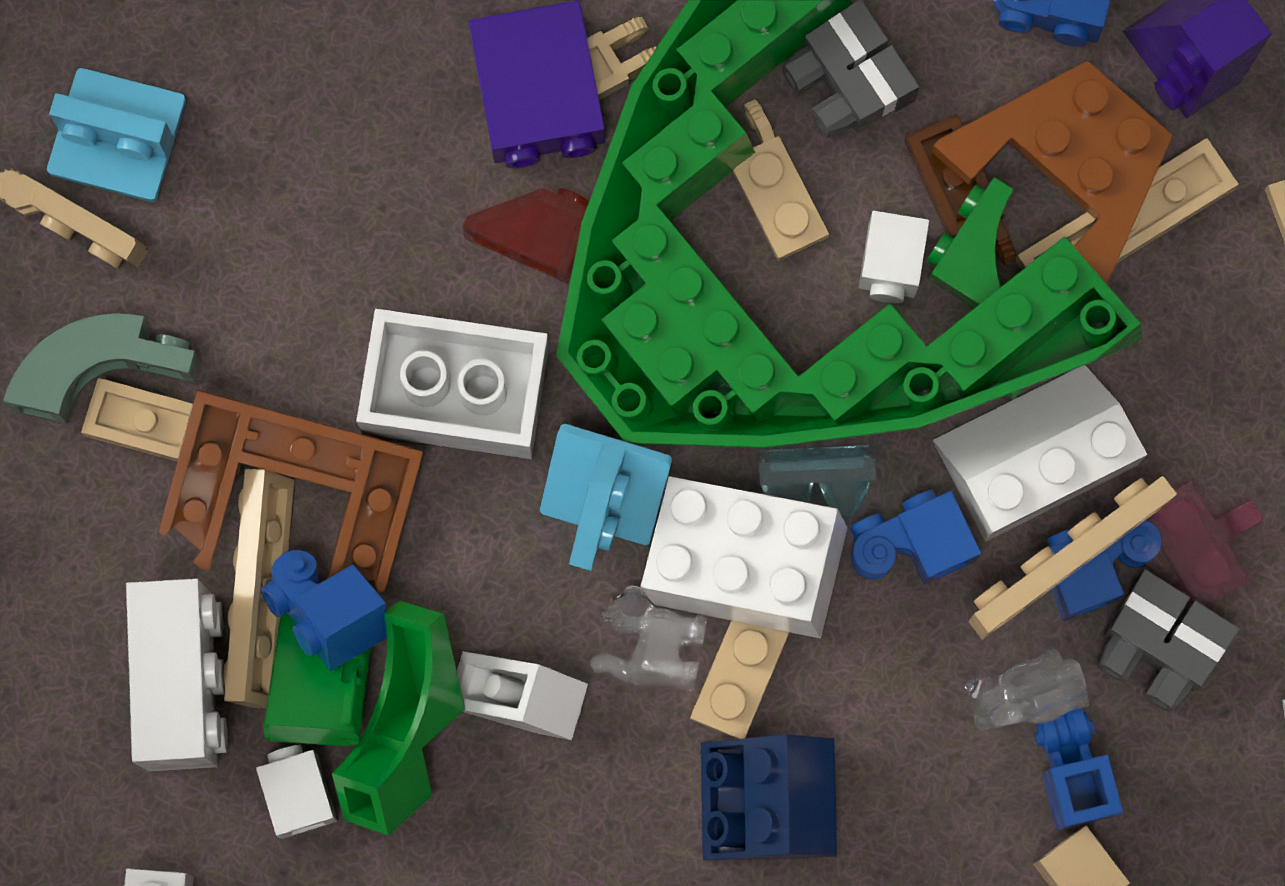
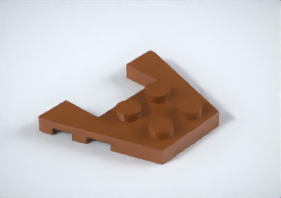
(1084, 141)

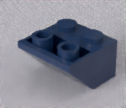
(769, 798)

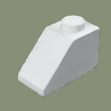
(520, 694)

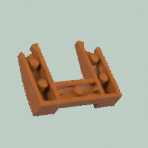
(233, 431)

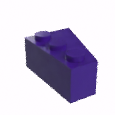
(1198, 49)

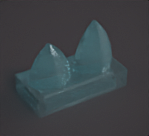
(840, 471)

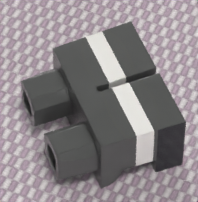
(856, 68)
(1140, 634)

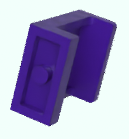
(537, 84)

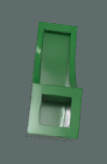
(968, 263)
(418, 698)

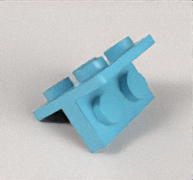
(114, 134)
(603, 489)

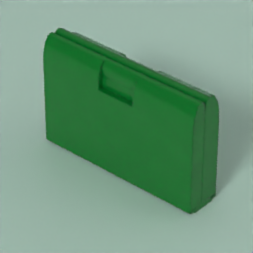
(311, 701)

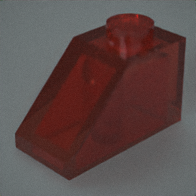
(532, 230)

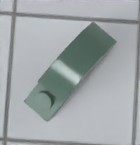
(87, 349)

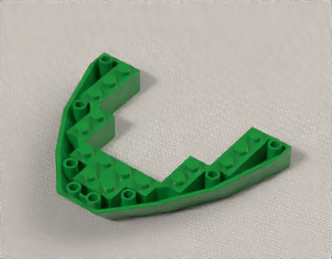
(681, 358)

